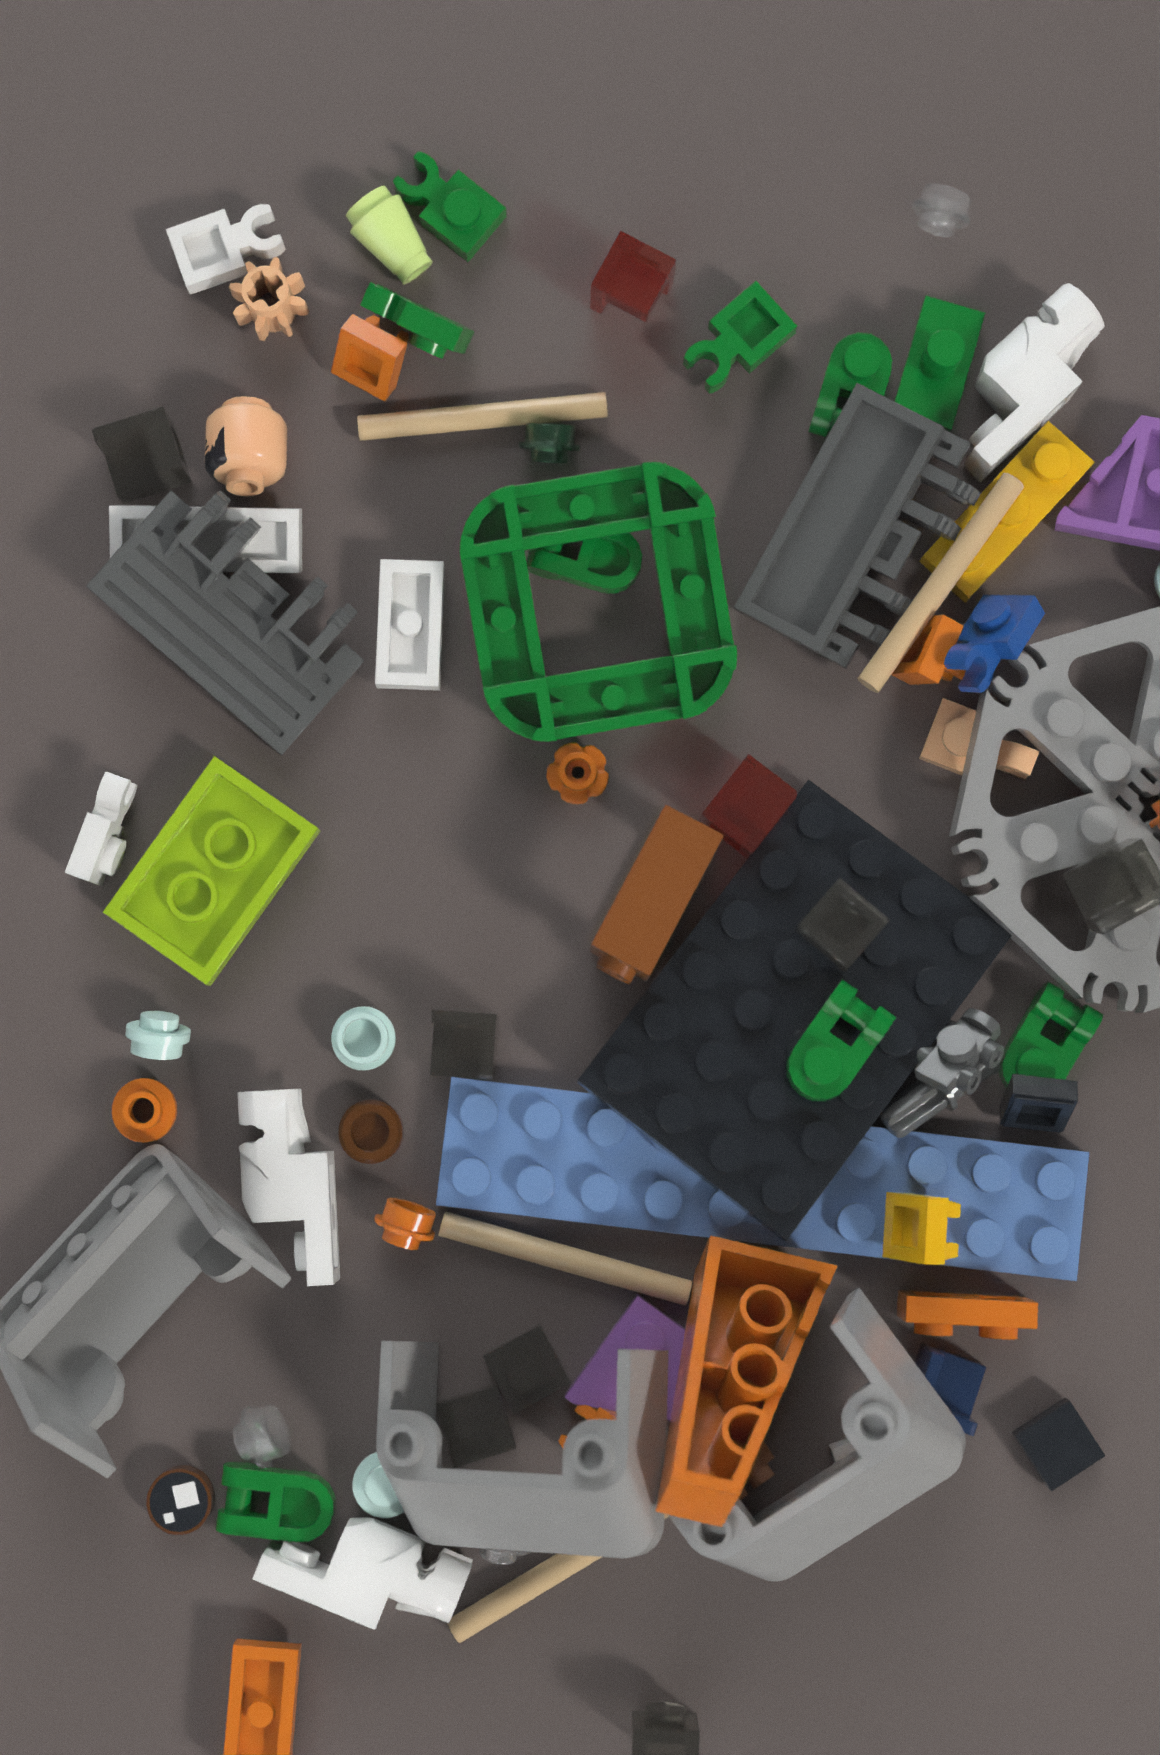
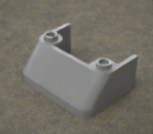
(108, 1286)
(902, 1449)
(593, 1509)

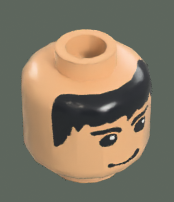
(245, 445)

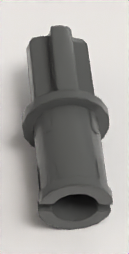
(922, 1102)

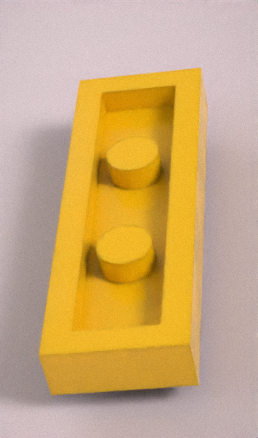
(1048, 470)

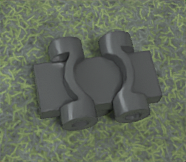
(958, 1050)

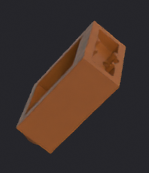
(654, 896)

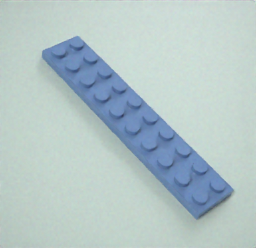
(586, 1164)

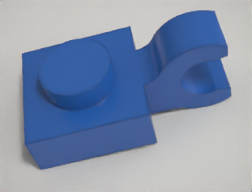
(993, 632)

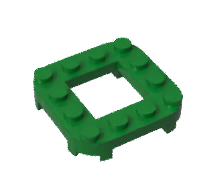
(689, 586)

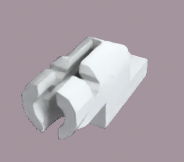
(1031, 375)
(289, 1183)
(366, 1570)

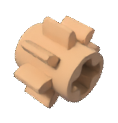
(262, 281)

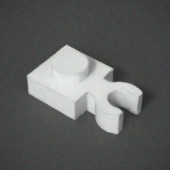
(214, 250)
(99, 844)

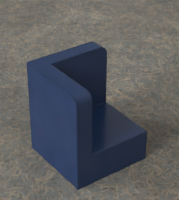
(954, 1380)

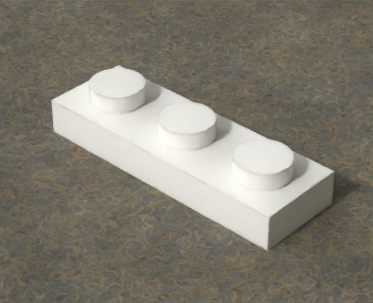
(273, 549)

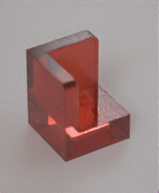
(632, 277)
(748, 806)

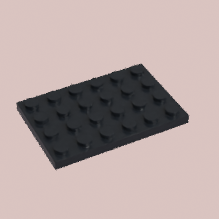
(713, 1033)

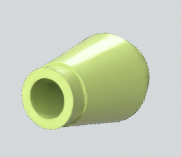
(389, 234)

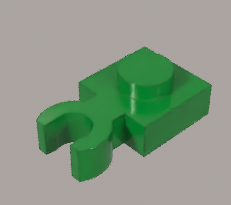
(455, 210)
(430, 329)
(744, 332)

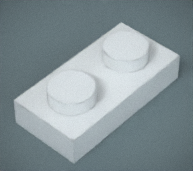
(410, 624)

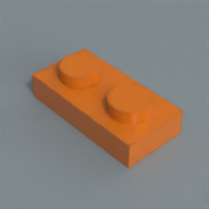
(994, 1314)
(262, 1698)

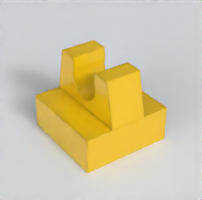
(918, 1228)

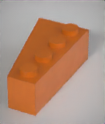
(736, 1359)

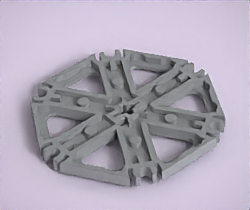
(1072, 831)

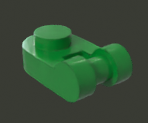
(854, 360)
(602, 565)
(1036, 1055)
(823, 1063)
(298, 1505)

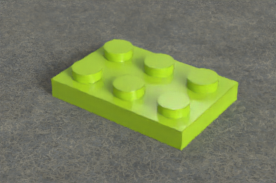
(212, 871)

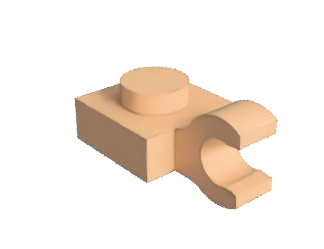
(950, 738)

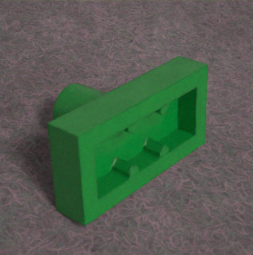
(939, 360)

